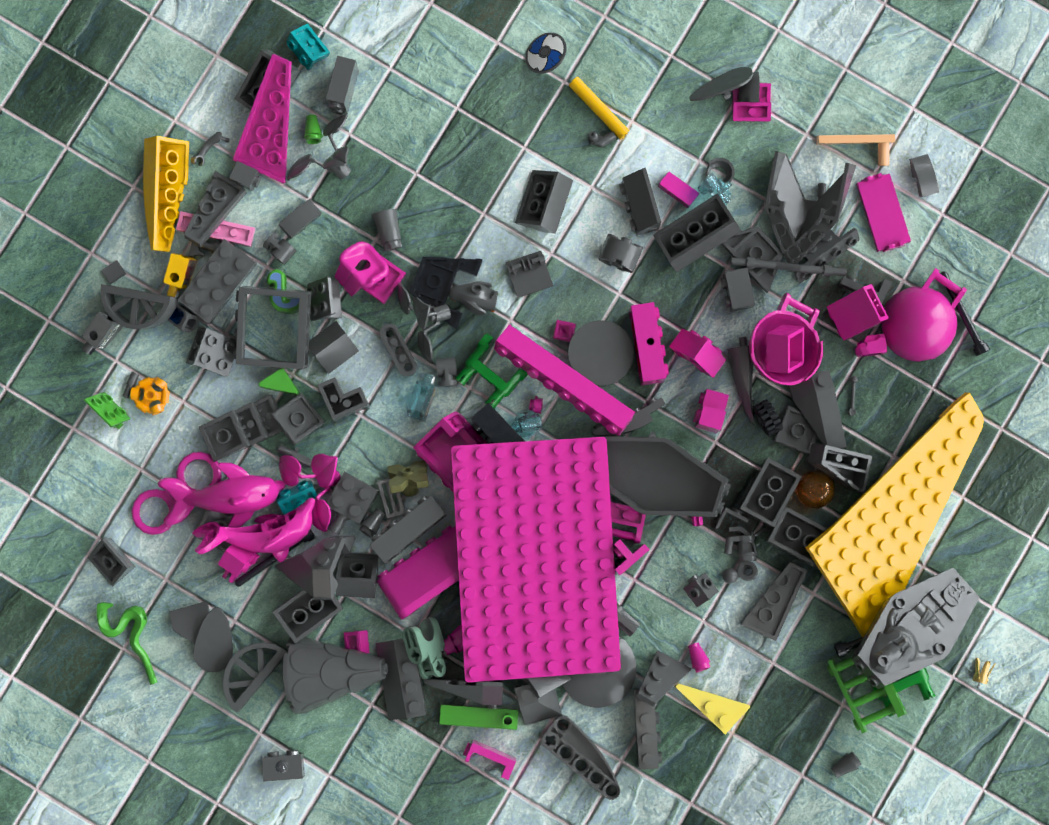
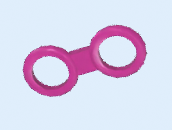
(166, 496)

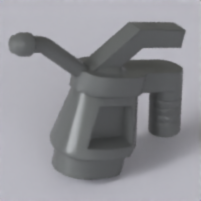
(746, 546)

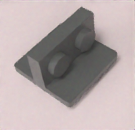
(325, 299)

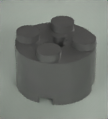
(620, 253)

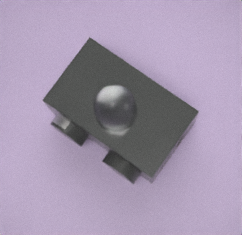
(283, 766)

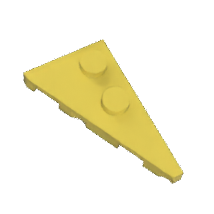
(719, 710)

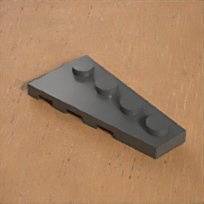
(773, 607)

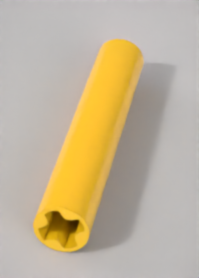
(599, 108)

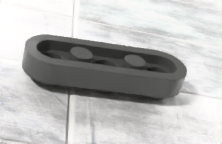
(394, 342)

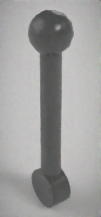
(852, 411)

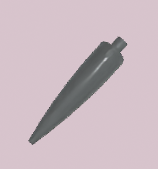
(743, 374)

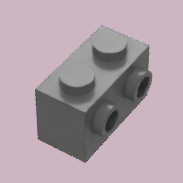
(738, 289)

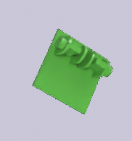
(108, 409)

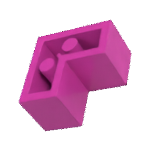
(698, 352)
(712, 411)

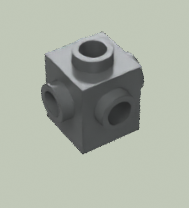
(700, 589)

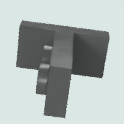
(850, 284)

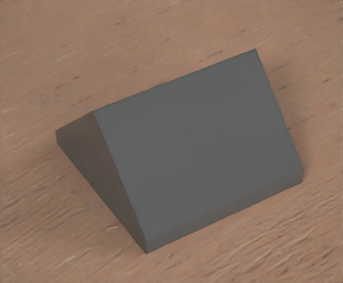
(332, 347)
(111, 561)

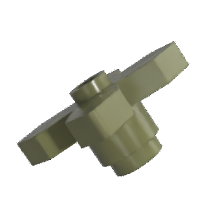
(409, 478)

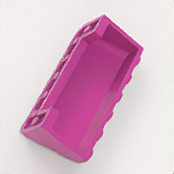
(437, 444)
(422, 575)

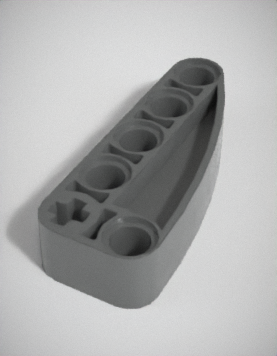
(581, 749)

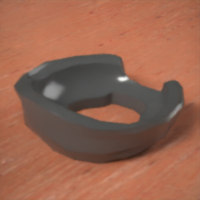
(723, 163)

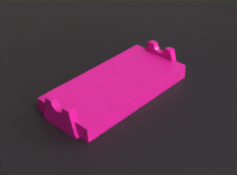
(883, 212)

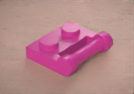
(627, 516)

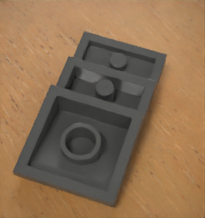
(240, 428)

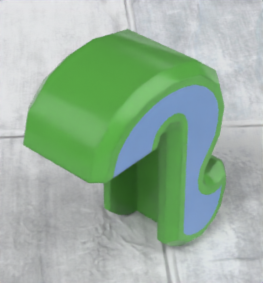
(281, 304)

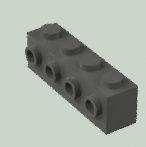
(646, 734)

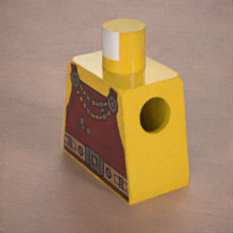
(179, 266)

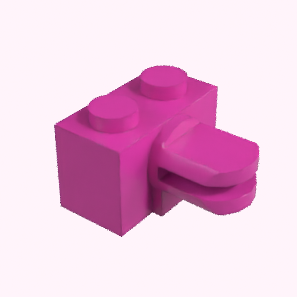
(237, 560)

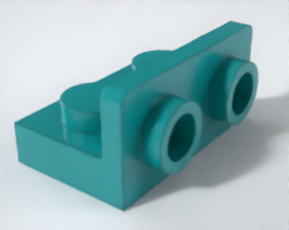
(307, 46)
(292, 498)

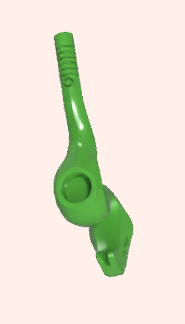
(132, 613)

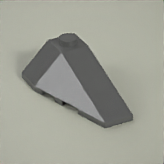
(820, 408)
(483, 692)

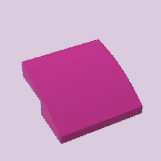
(753, 110)

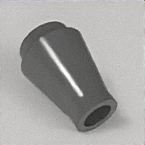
(372, 523)
(846, 764)

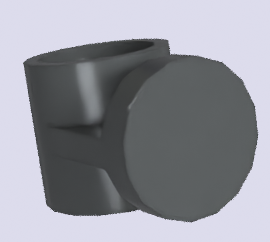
(280, 249)
(446, 369)

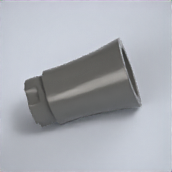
(388, 229)

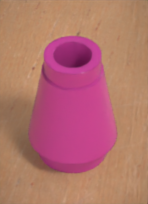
(698, 658)

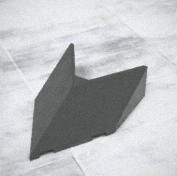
(798, 221)

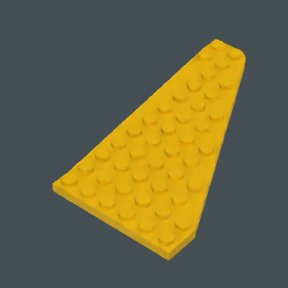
(885, 531)

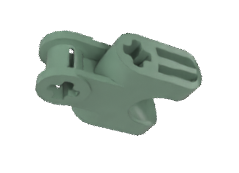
(425, 647)

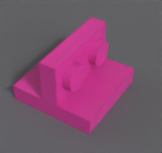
(621, 550)

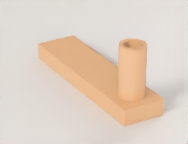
(882, 140)

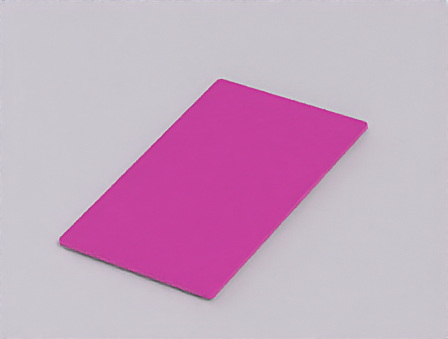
(535, 559)

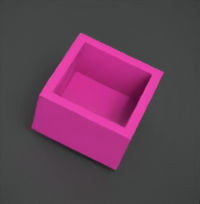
(785, 348)

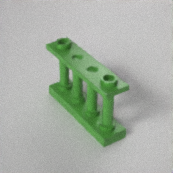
(894, 707)

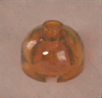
(815, 489)

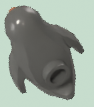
(475, 296)

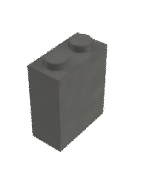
(342, 85)

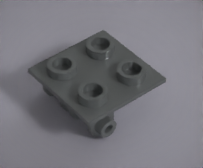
(529, 274)

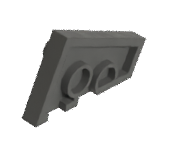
(661, 677)

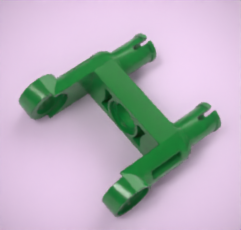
(473, 366)
(918, 678)

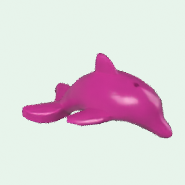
(238, 495)
(272, 534)

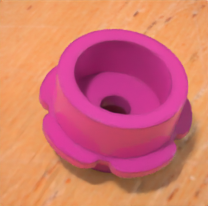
(536, 405)

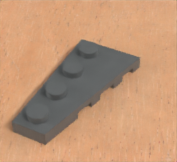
(215, 206)

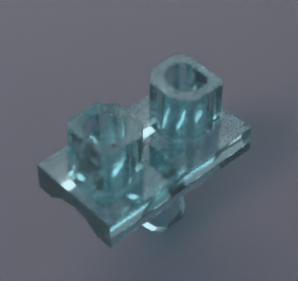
(714, 186)

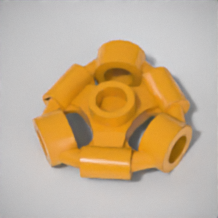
(150, 395)

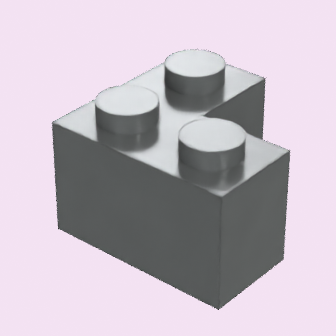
(341, 404)

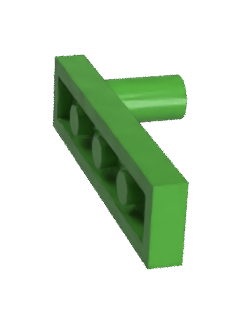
(478, 717)

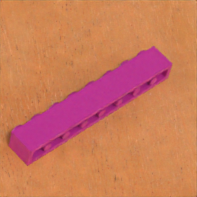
(563, 380)

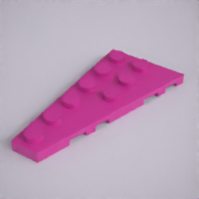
(266, 130)

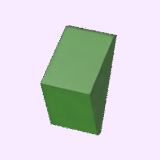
(280, 382)

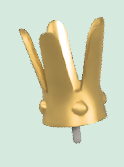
(982, 677)

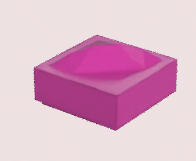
(564, 330)

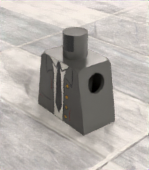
(100, 332)

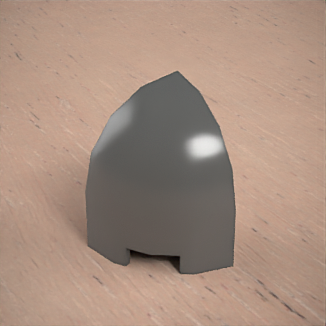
(750, 91)

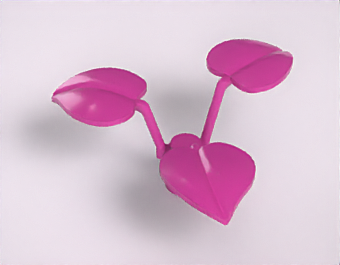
(324, 471)

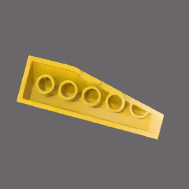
(163, 184)

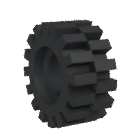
(767, 417)

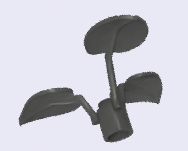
(335, 163)
(422, 313)

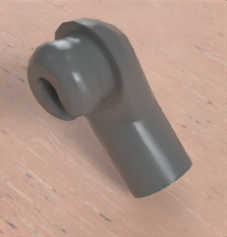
(601, 141)

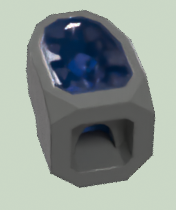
(184, 319)

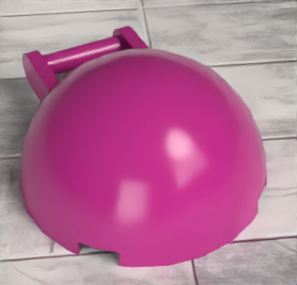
(922, 320)
(812, 346)

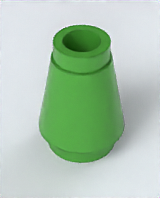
(312, 130)

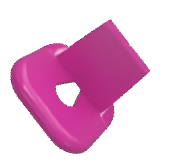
(355, 280)

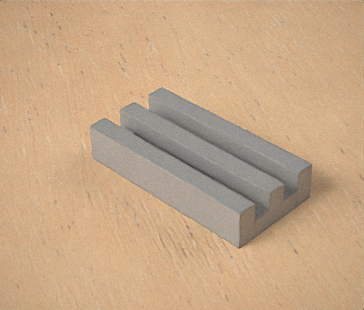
(395, 513)

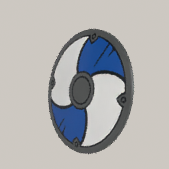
(545, 53)

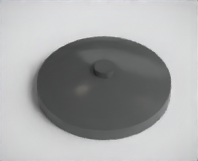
(604, 688)

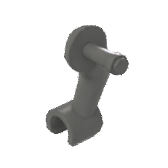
(206, 146)

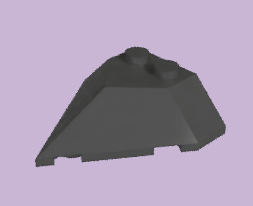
(314, 567)

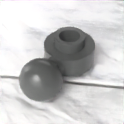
(731, 575)

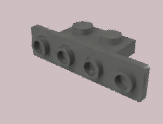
(828, 249)

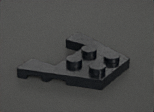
(436, 279)

